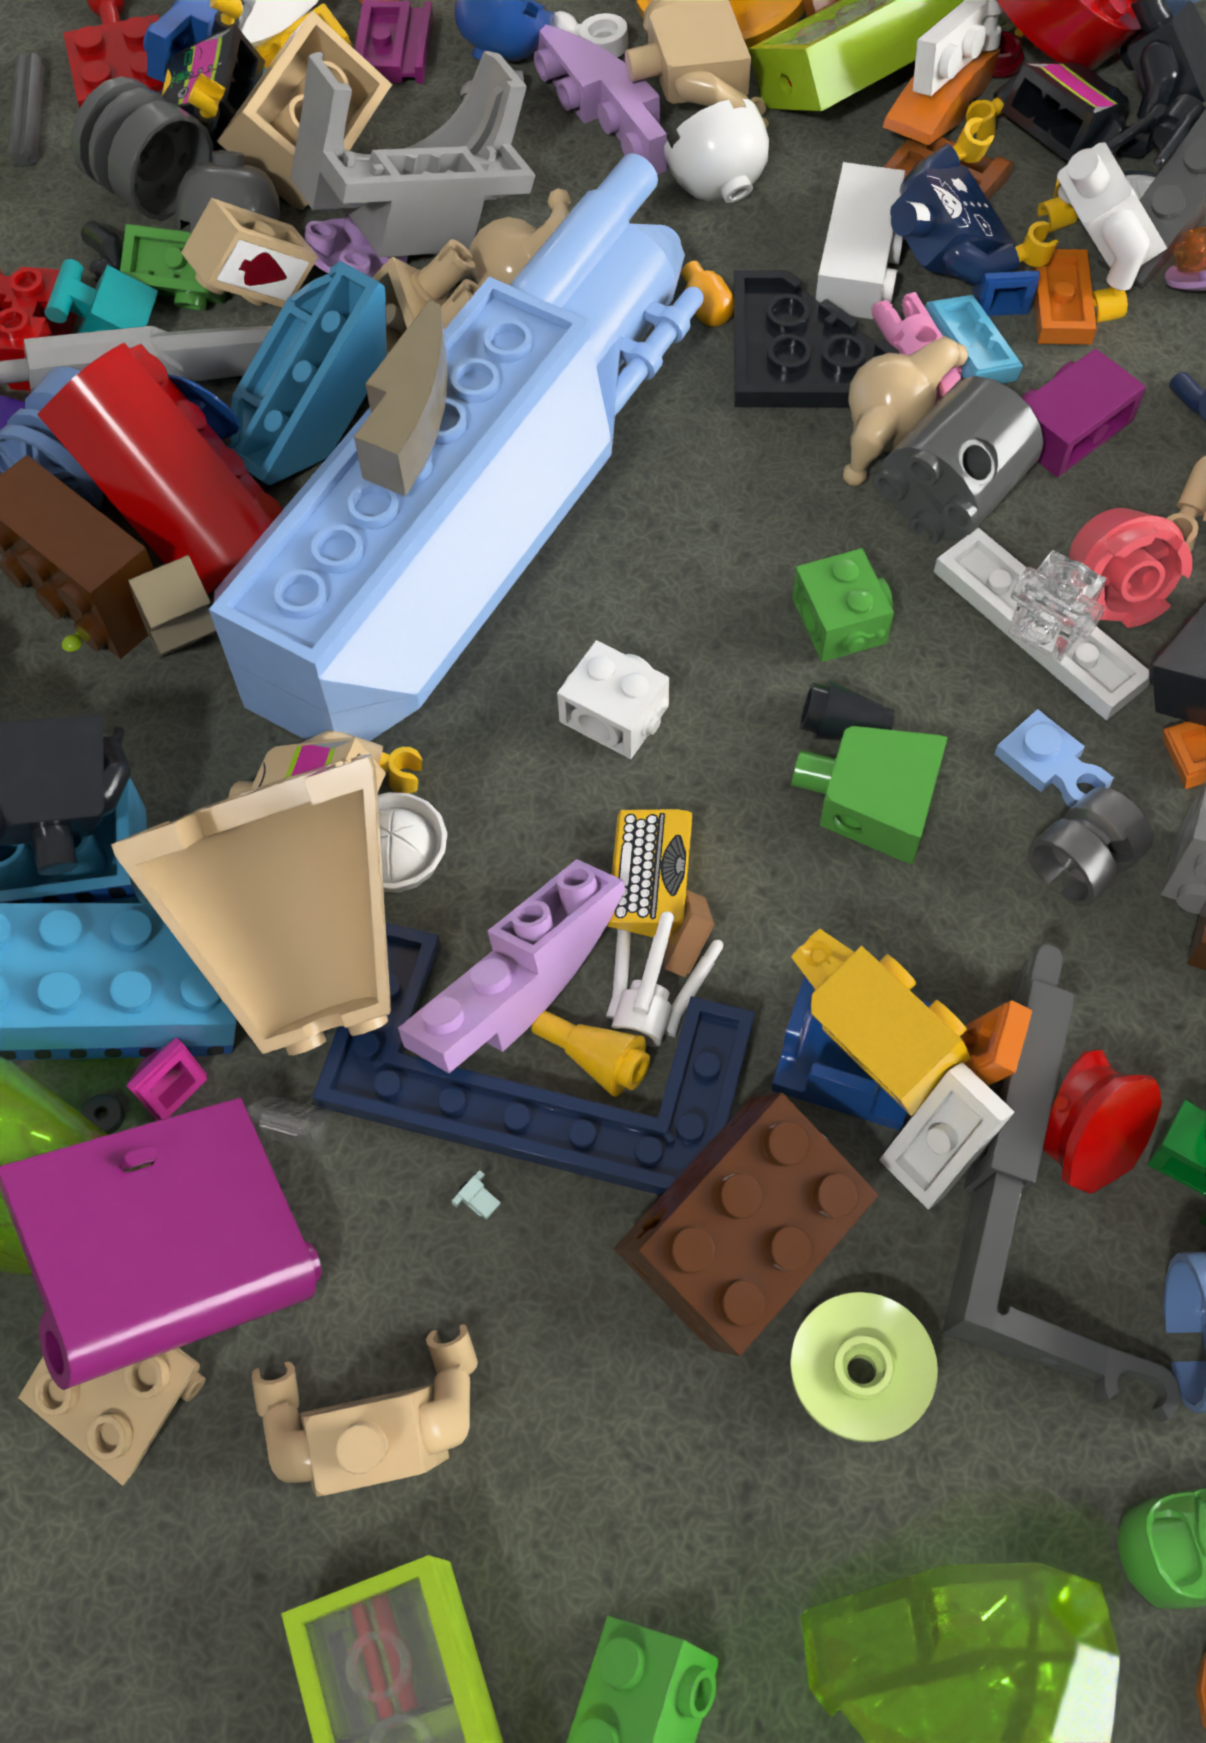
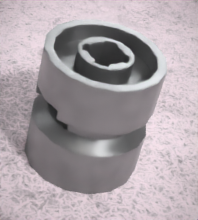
(1093, 843)

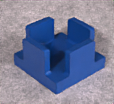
(825, 1075)

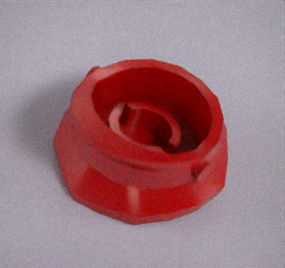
(1100, 1122)

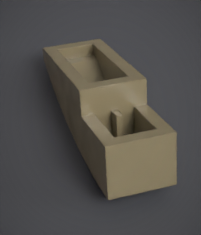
(405, 405)
(173, 606)

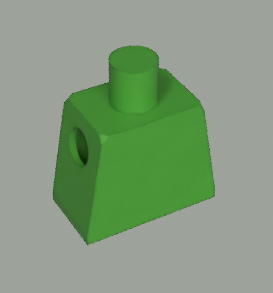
(876, 786)

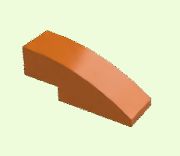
(930, 117)

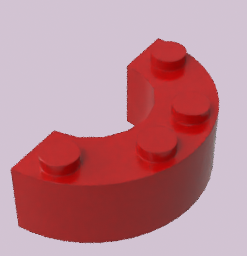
(1075, 29)

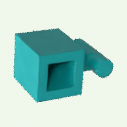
(112, 305)

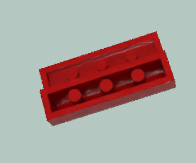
(160, 462)

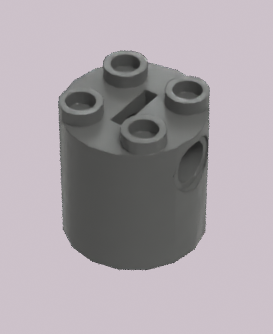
(961, 459)

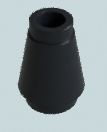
(833, 708)

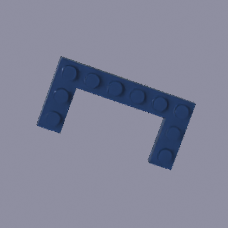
(380, 1083)

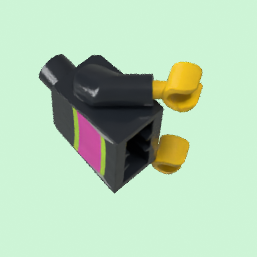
(215, 73)
(1058, 105)

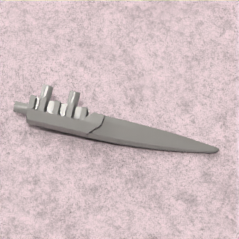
(187, 354)

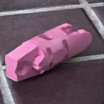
(912, 333)

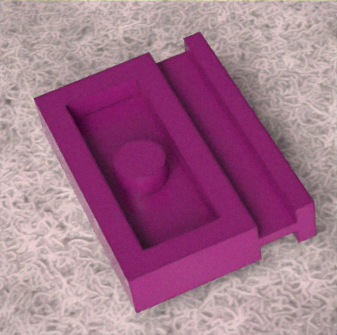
(395, 38)

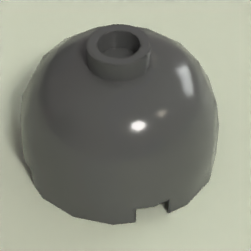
(226, 180)

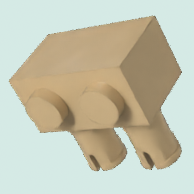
(411, 288)

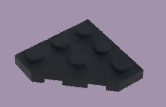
(792, 345)

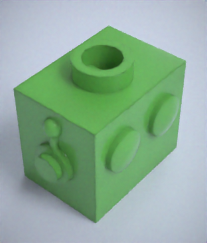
(843, 604)

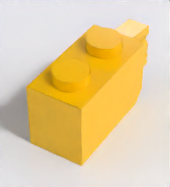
(878, 1019)

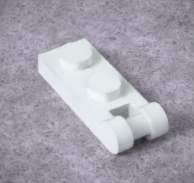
(955, 43)

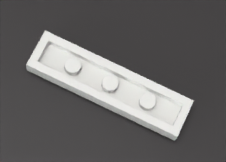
(1093, 667)

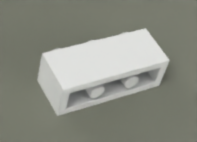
(861, 240)

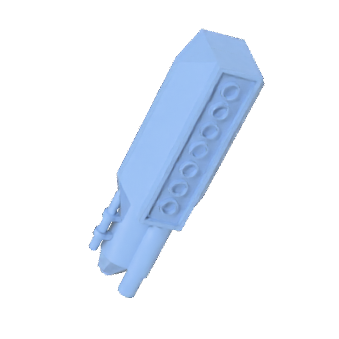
(375, 594)

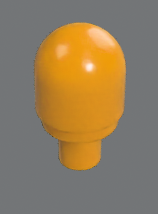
(718, 299)

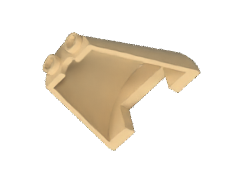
(279, 902)

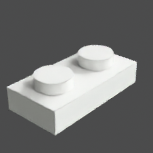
(946, 1135)

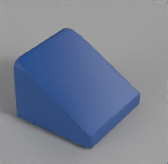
(1007, 292)

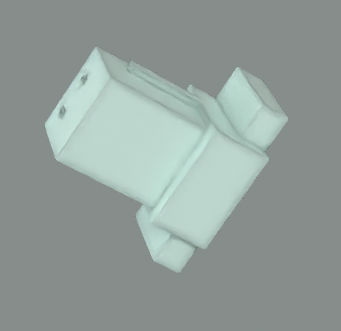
(477, 1197)

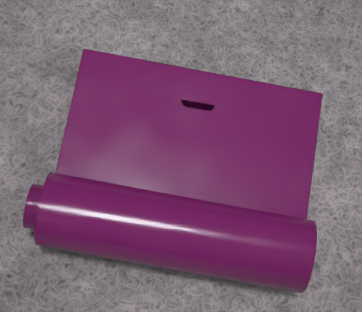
(156, 1250)

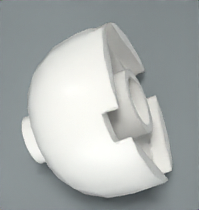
(720, 152)

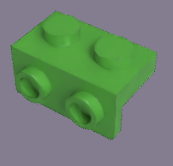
(156, 260)
(644, 1688)

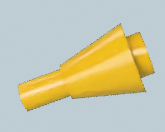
(609, 1056)

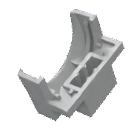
(422, 193)

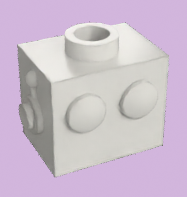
(614, 699)

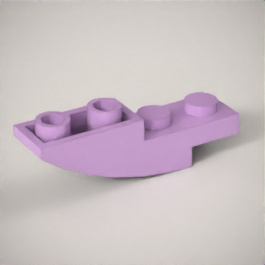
(600, 88)
(530, 964)

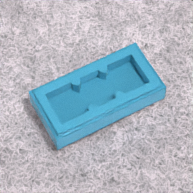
(969, 325)

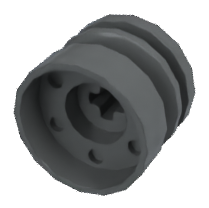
(137, 144)

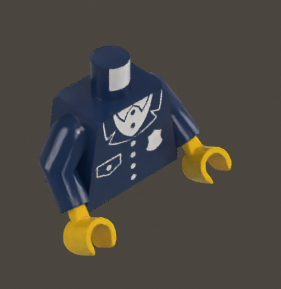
(953, 222)

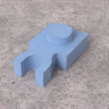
(1048, 755)

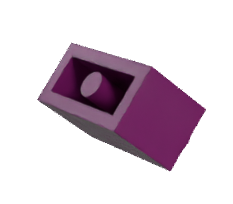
(1083, 409)

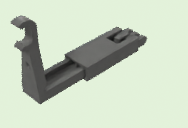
(998, 1179)

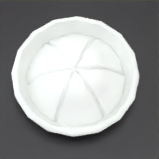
(410, 839)

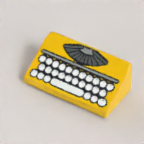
(653, 864)

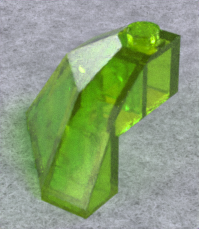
(968, 1657)

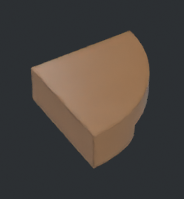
(690, 937)

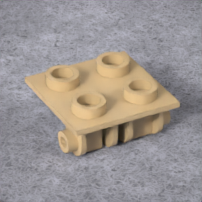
(116, 1413)

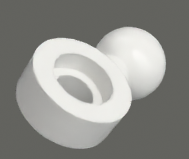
(602, 29)

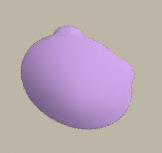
(343, 241)

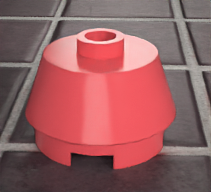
(1138, 557)

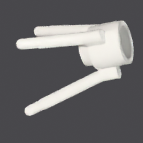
(645, 1005)

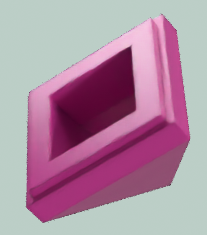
(166, 1079)

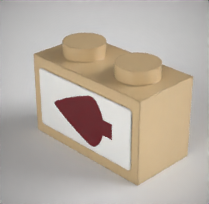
(248, 254)

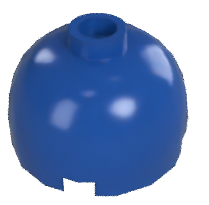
(502, 26)

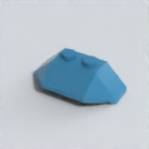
(310, 374)

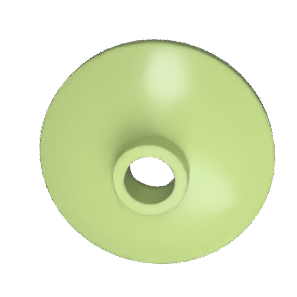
(885, 1336)

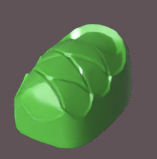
(1166, 1549)

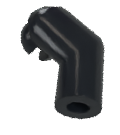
(106, 244)

